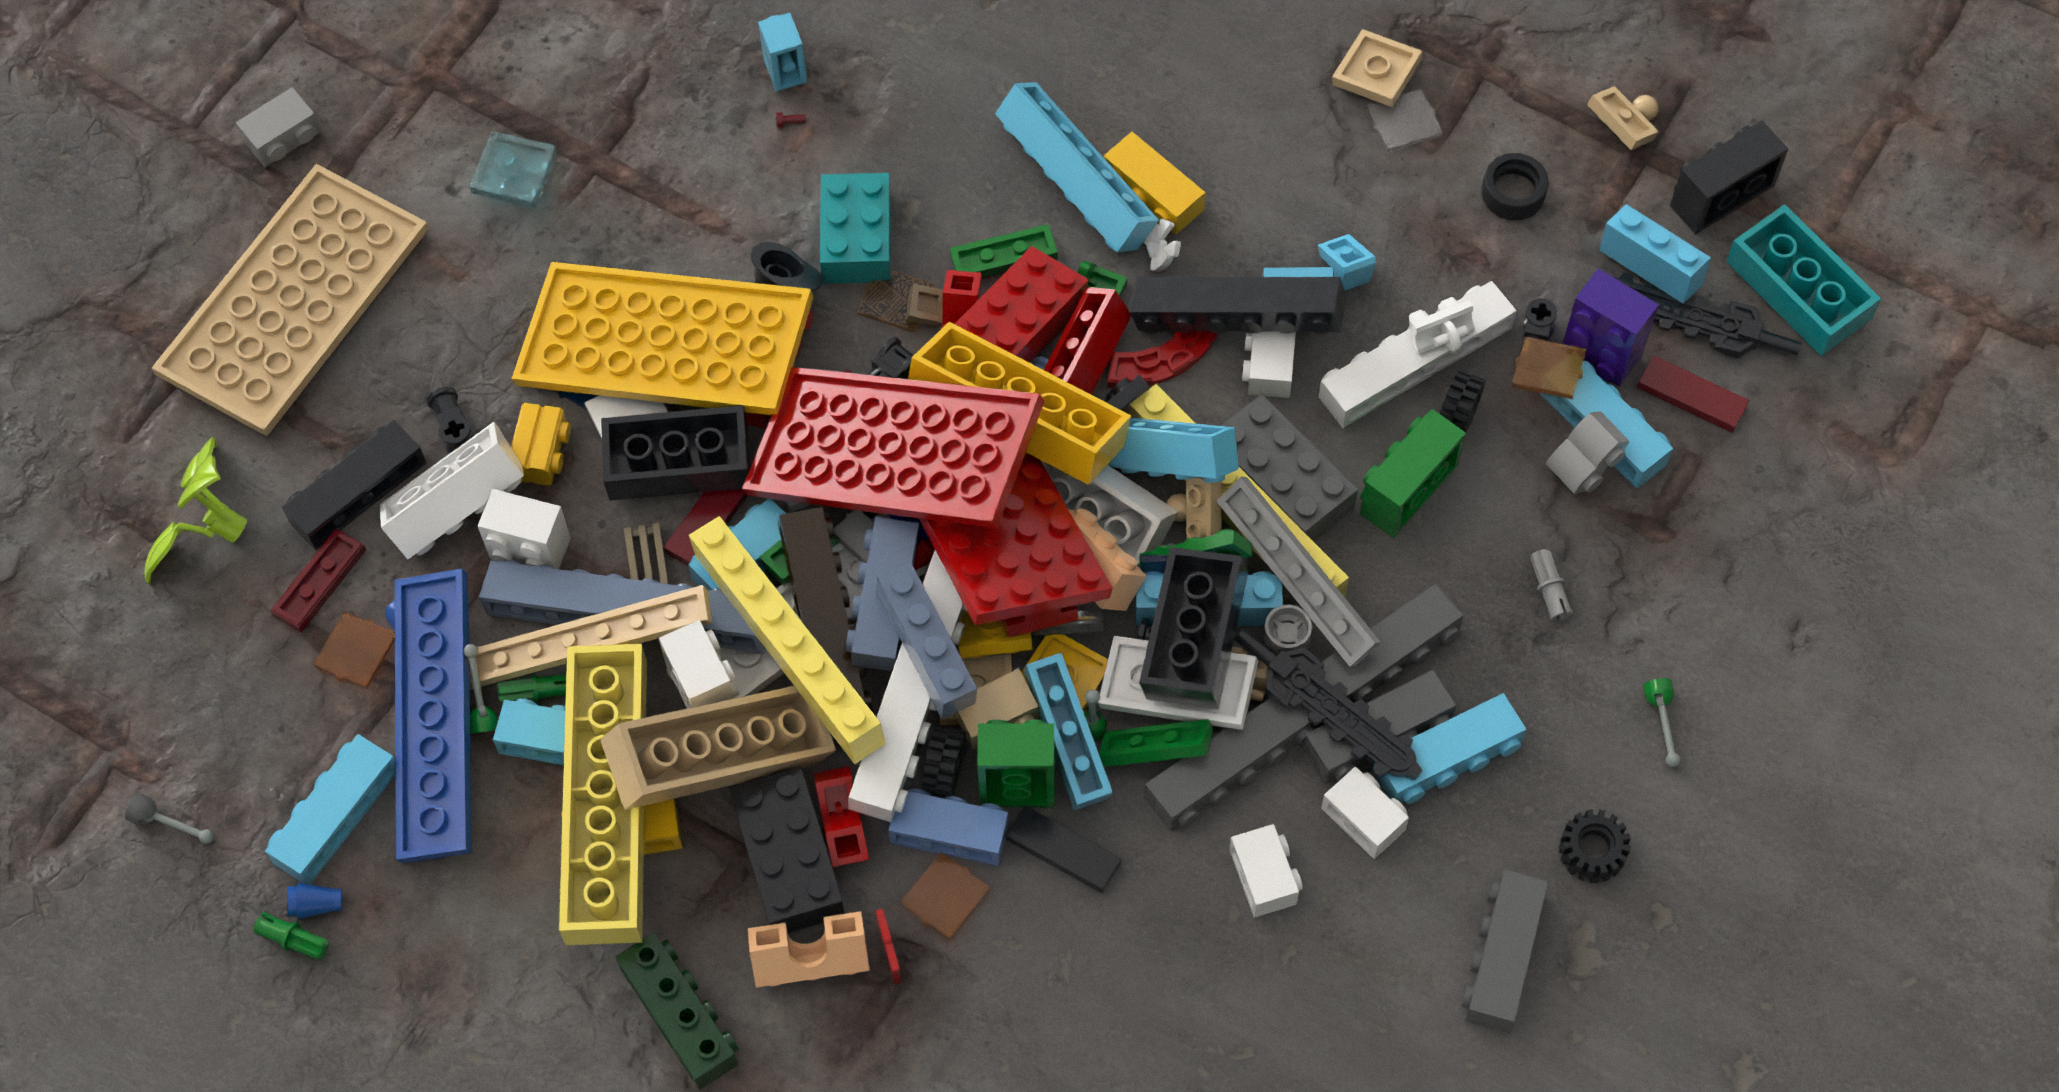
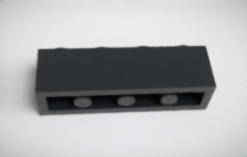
(354, 484)

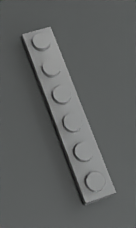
(1298, 572)

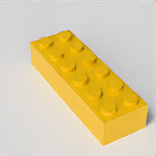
(1073, 428)

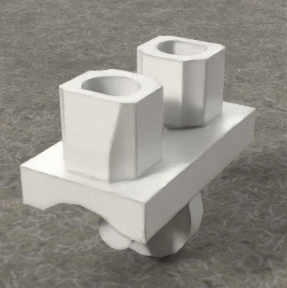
(1443, 327)

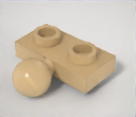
(1625, 118)
(1198, 507)

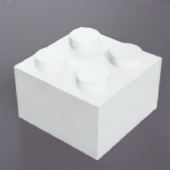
(523, 530)
(697, 666)

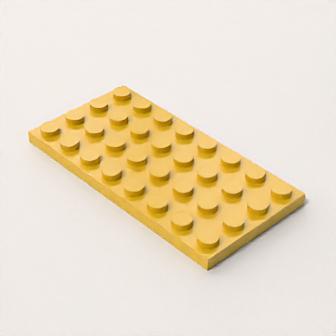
(663, 338)

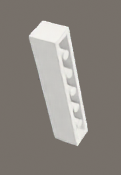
(1396, 366)

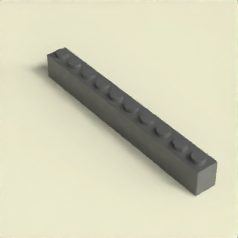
(1272, 730)

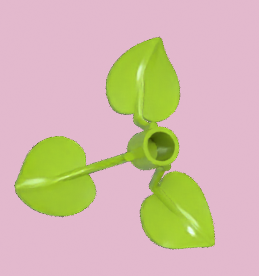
(219, 518)

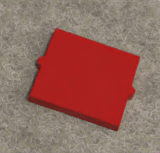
(888, 946)

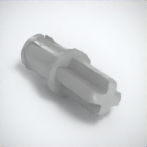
(1550, 585)

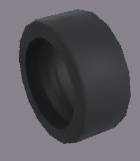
(1515, 164)

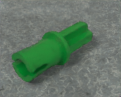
(532, 688)
(290, 936)

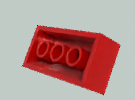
(1026, 305)

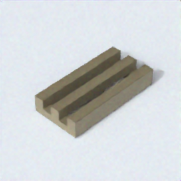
(642, 534)

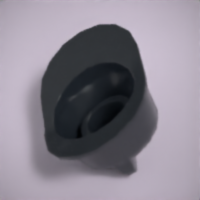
(783, 267)

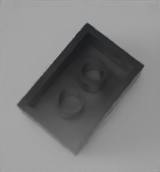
(1728, 176)

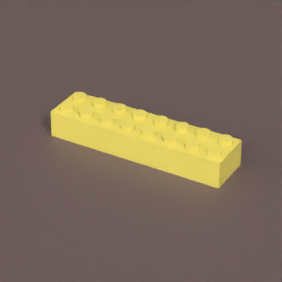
(599, 838)

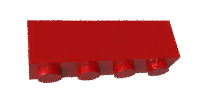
(1089, 338)

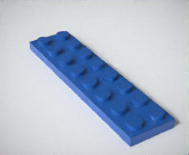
(432, 717)

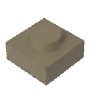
(925, 305)

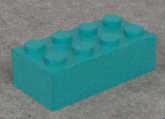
(1803, 280)

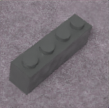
(1410, 710)
(1506, 950)

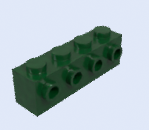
(677, 1010)

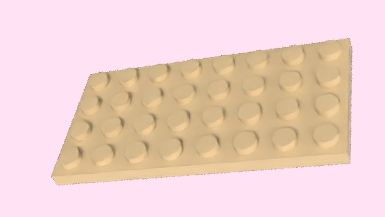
(290, 299)

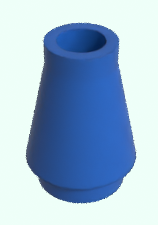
(312, 900)

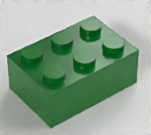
(1411, 472)
(1016, 764)

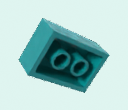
(855, 227)

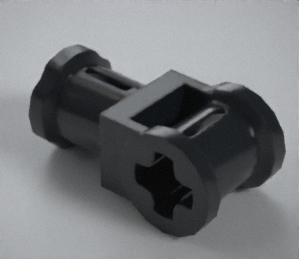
(1541, 330)
(892, 360)
(453, 428)

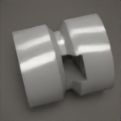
(1287, 629)

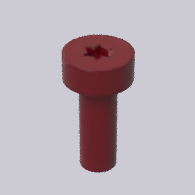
(788, 119)

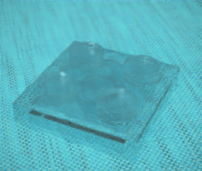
(513, 169)

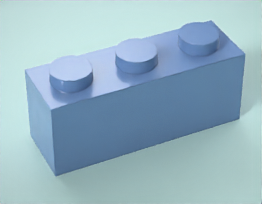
(950, 827)

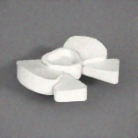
(1157, 247)

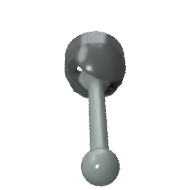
(143, 811)

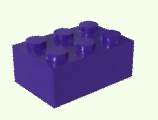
(1610, 325)

